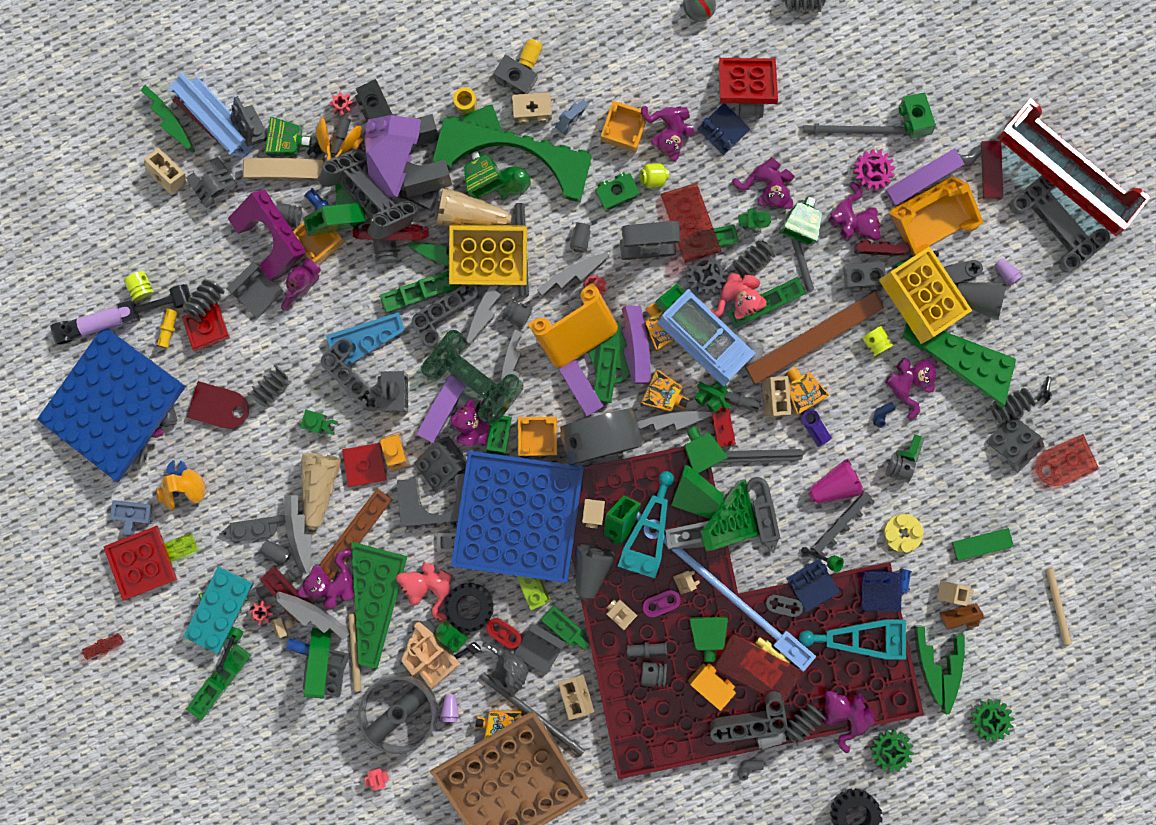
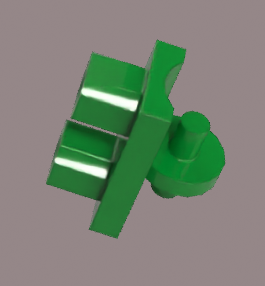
(754, 220)
(714, 394)

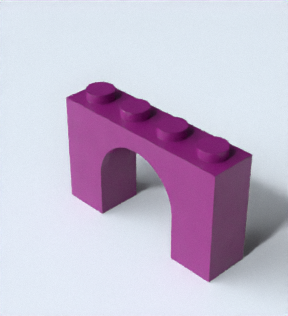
(286, 246)

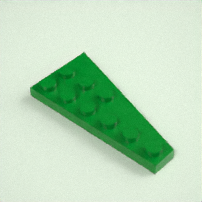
(970, 362)
(732, 521)
(374, 598)

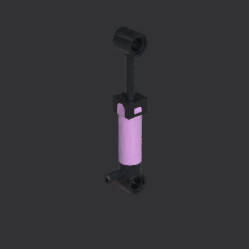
(124, 313)

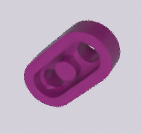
(661, 603)

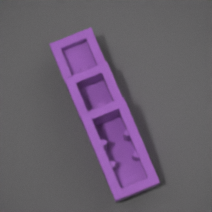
(924, 177)
(637, 348)
(581, 388)
(441, 409)

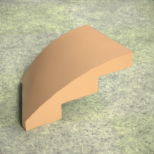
(428, 657)

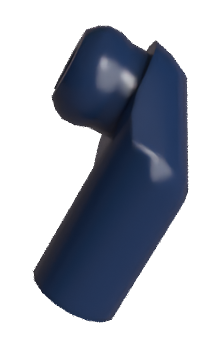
(880, 414)

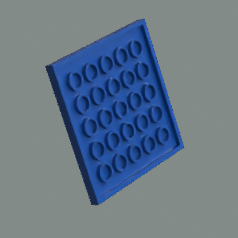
(111, 403)
(517, 516)

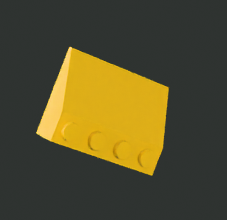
(488, 254)
(925, 295)

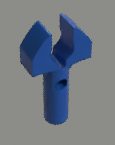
(170, 469)

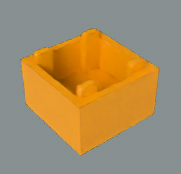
(623, 127)
(318, 246)
(537, 436)
(712, 686)

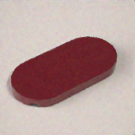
(412, 232)

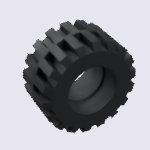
(457, 619)
(851, 798)

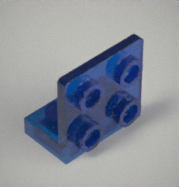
(881, 590)

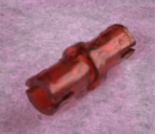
(102, 646)

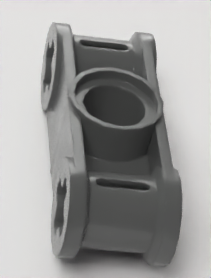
(960, 271)

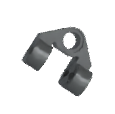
(213, 183)

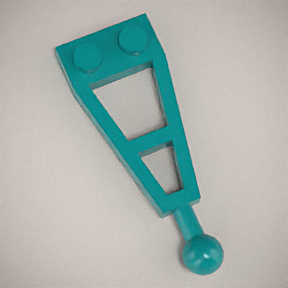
(640, 562)
(894, 638)

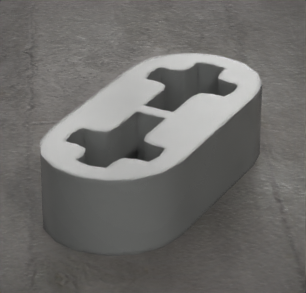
(782, 610)

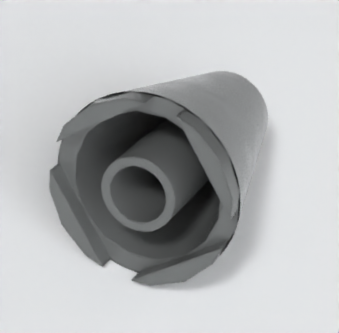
(984, 297)
(591, 569)

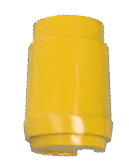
(530, 53)

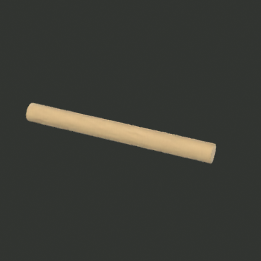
(1058, 606)
(354, 652)

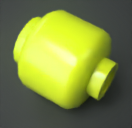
(653, 175)

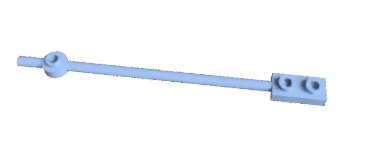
(785, 642)

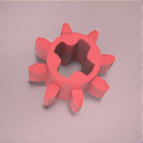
(337, 101)
(599, 283)
(257, 616)
(376, 779)

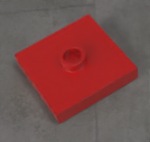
(208, 331)
(364, 464)

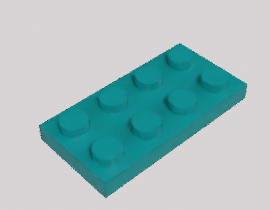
(218, 610)

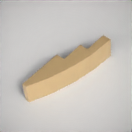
(281, 168)

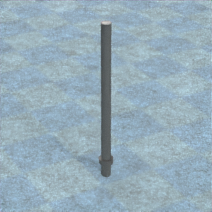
(816, 129)
(572, 744)

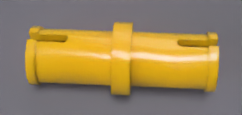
(167, 328)

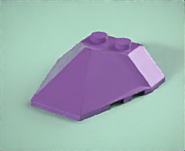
(388, 149)

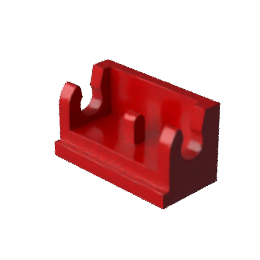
(723, 427)

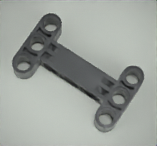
(385, 214)
(1060, 223)
(649, 240)

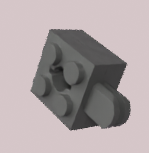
(393, 391)

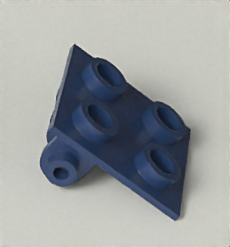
(723, 129)
(813, 584)

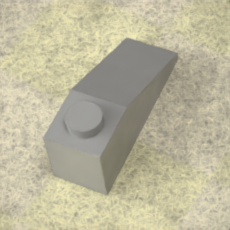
(685, 536)

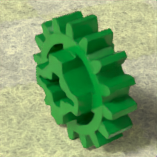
(993, 728)
(892, 743)

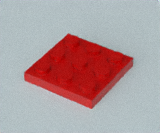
(748, 81)
(140, 563)

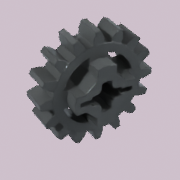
(714, 276)

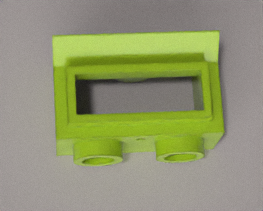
(534, 591)

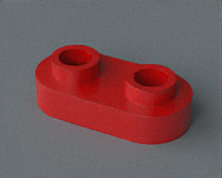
(504, 633)

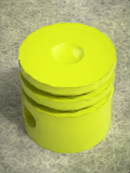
(138, 286)
(877, 340)

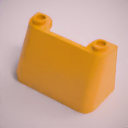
(936, 214)
(577, 331)

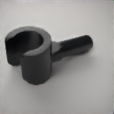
(315, 148)
(1046, 393)
(473, 648)

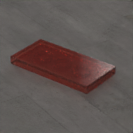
(696, 229)
(757, 667)

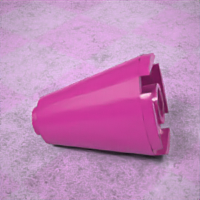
(837, 484)

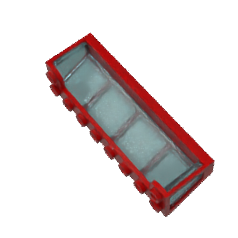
(1071, 171)

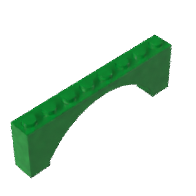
(461, 139)

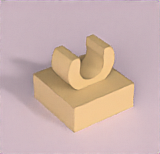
(685, 582)
(280, 627)

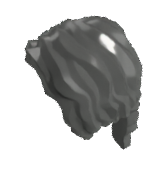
(510, 670)

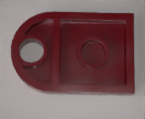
(217, 406)

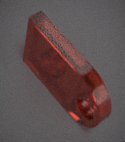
(1067, 461)

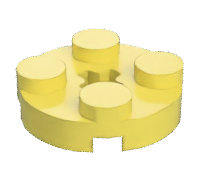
(892, 533)

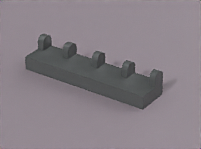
(842, 523)

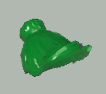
(517, 182)

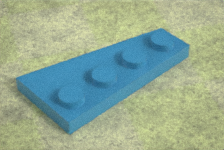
(367, 336)

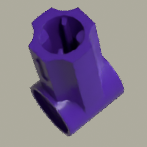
(816, 429)

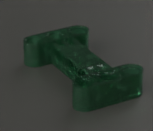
(472, 377)

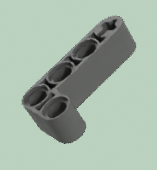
(447, 311)
(353, 376)
(748, 720)

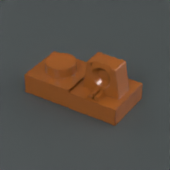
(963, 615)

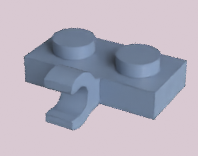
(568, 117)
(130, 513)

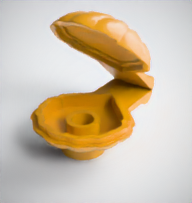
(351, 142)
(188, 483)

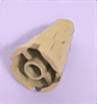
(466, 210)
(318, 484)

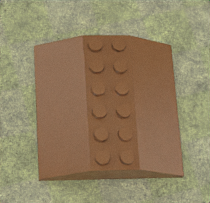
(511, 777)

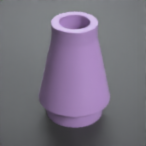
(1008, 272)
(449, 709)

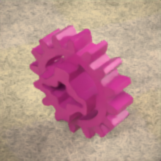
(880, 175)

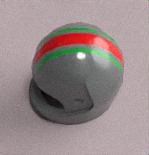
(699, 9)

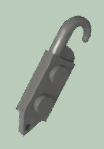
(765, 515)
(253, 528)

